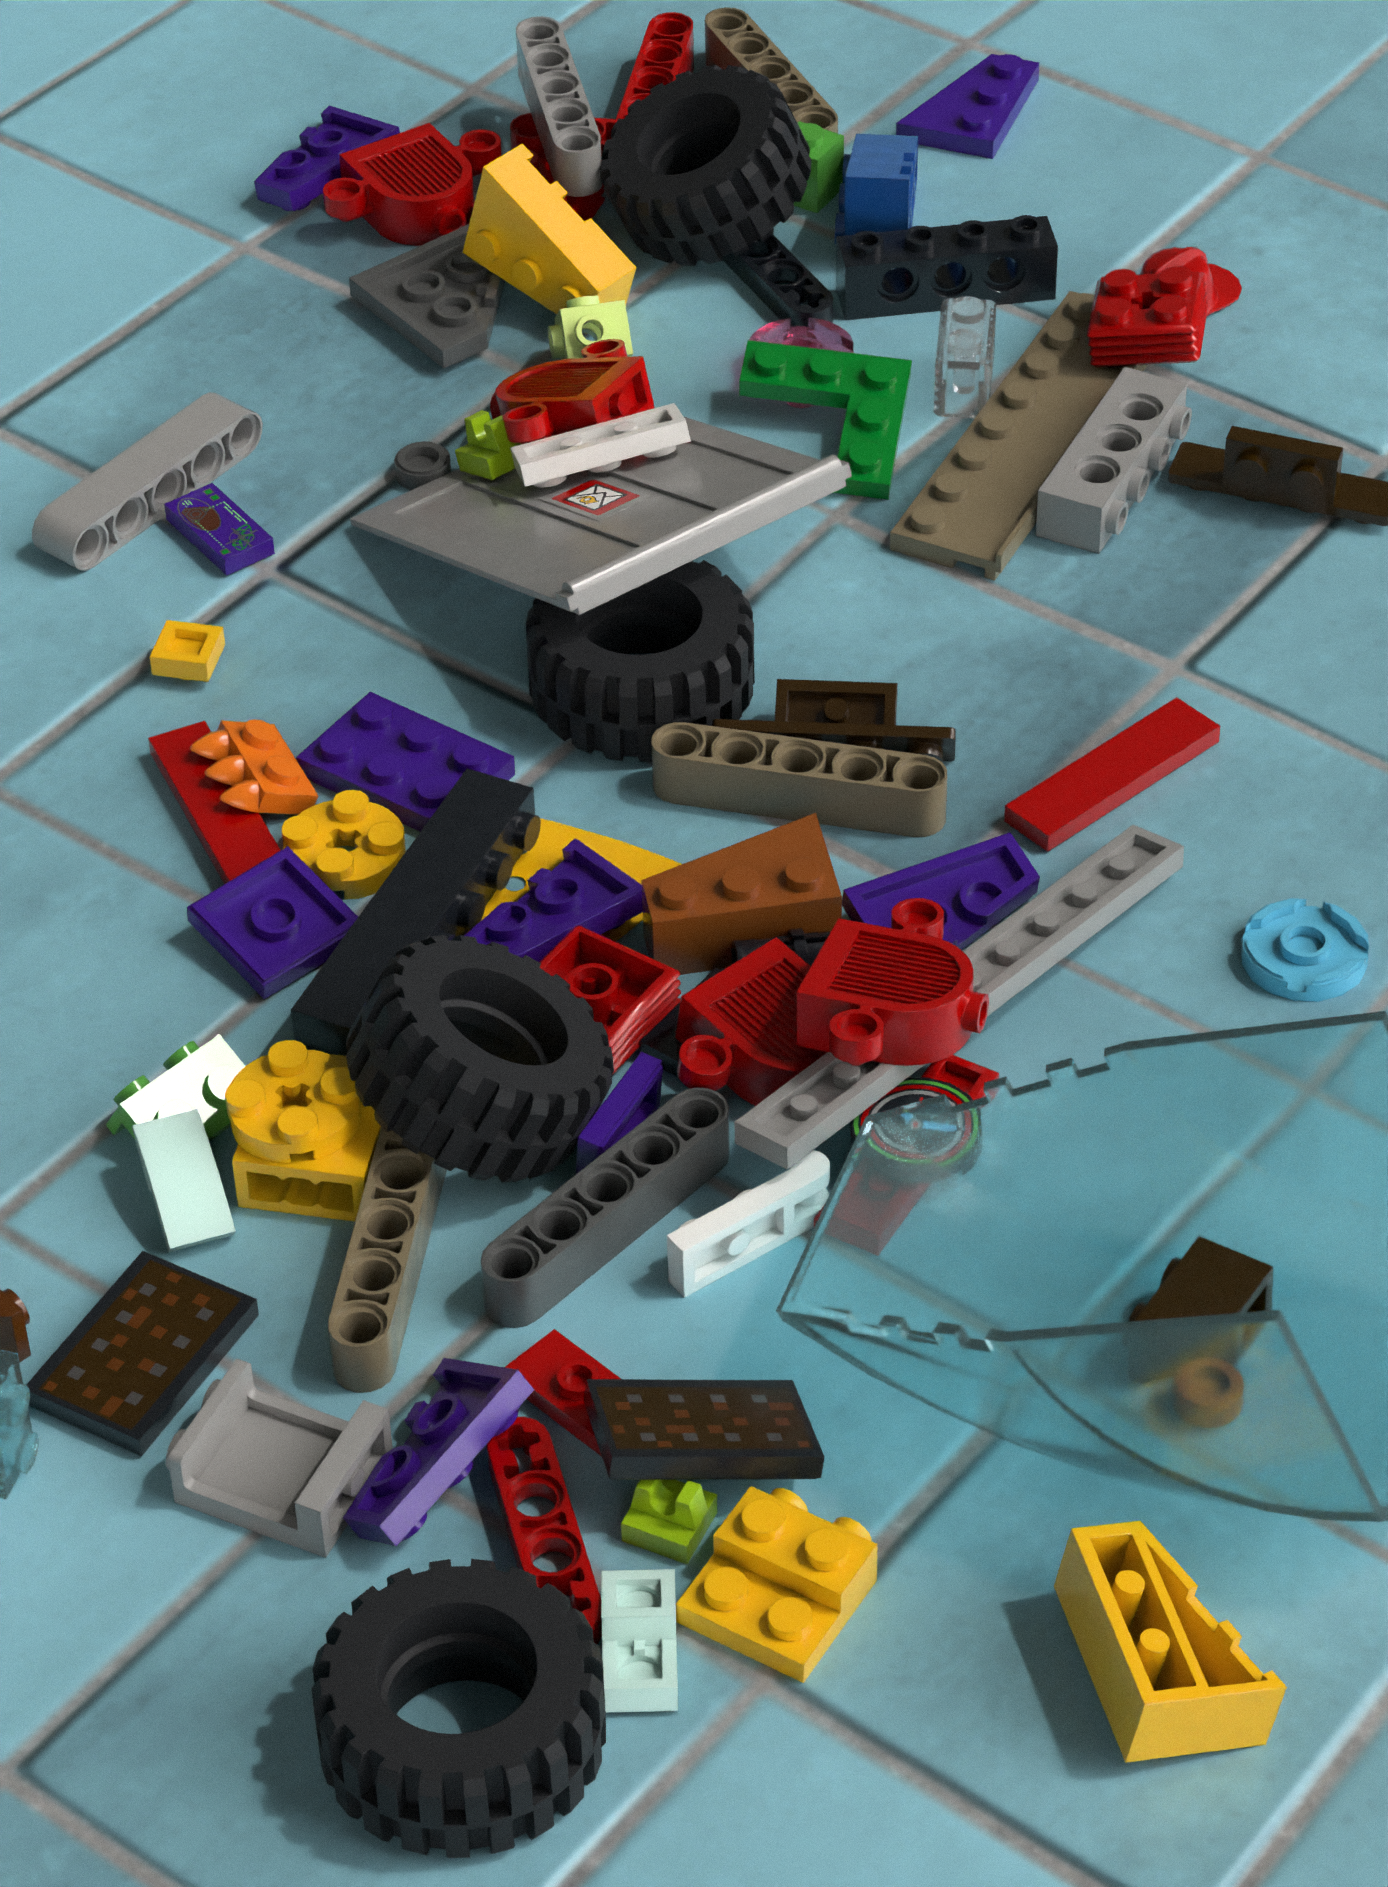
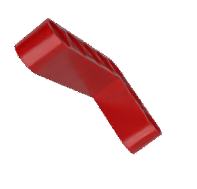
(662, 55)

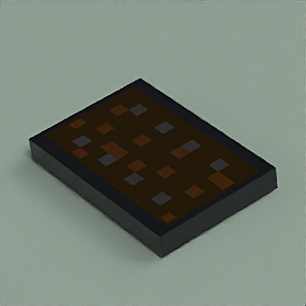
(141, 1352)
(702, 1429)

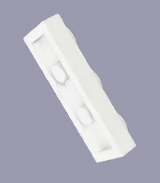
(600, 446)

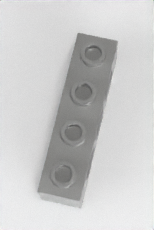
(1112, 460)

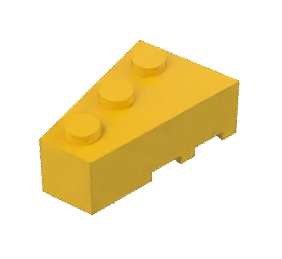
(538, 241)
(1156, 1653)

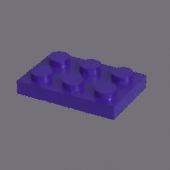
(398, 758)

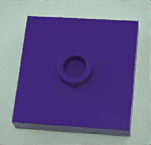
(273, 922)

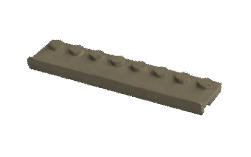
(989, 483)

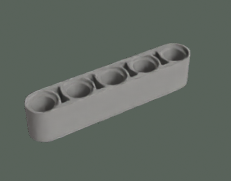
(559, 106)
(133, 487)

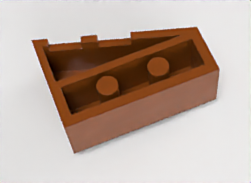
(741, 894)

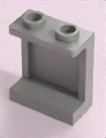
(275, 1461)

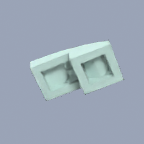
(183, 1180)
(639, 1640)

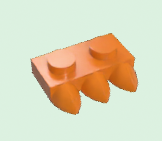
(258, 768)

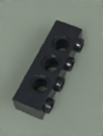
(924, 280)

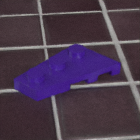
(974, 109)
(302, 173)
(970, 884)
(576, 892)
(445, 1437)

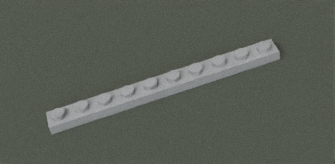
(1003, 962)

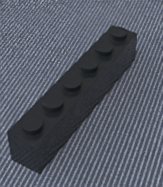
(431, 892)

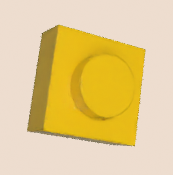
(187, 651)

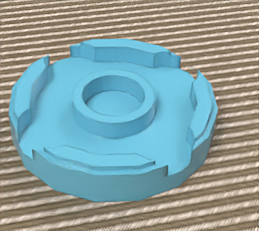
(1304, 950)

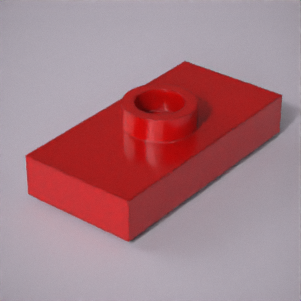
(558, 1376)

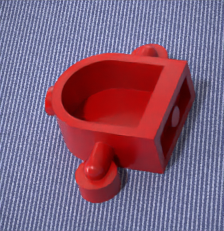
(411, 183)
(572, 393)
(890, 991)
(745, 1026)

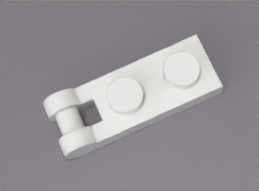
(748, 1225)

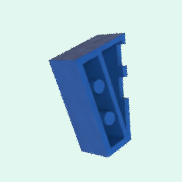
(878, 185)

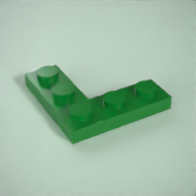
(865, 385)

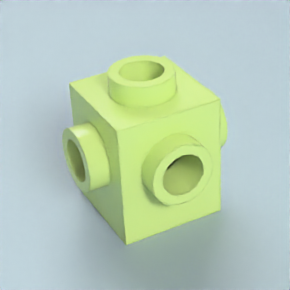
(588, 316)

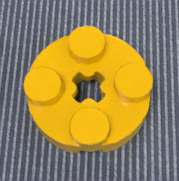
(347, 822)
(285, 1076)

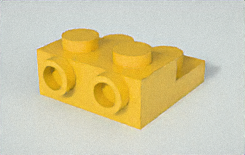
(780, 1581)

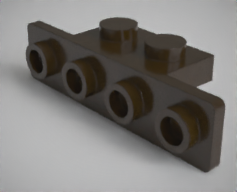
(1281, 473)
(848, 715)

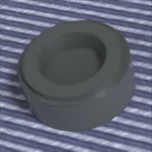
(421, 464)

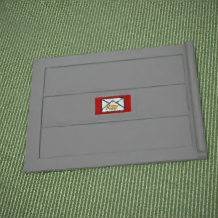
(611, 527)

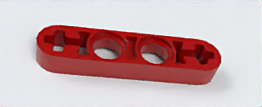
(548, 1532)

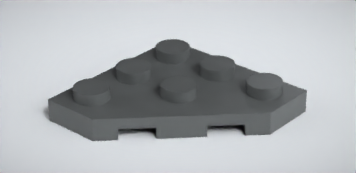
(434, 298)

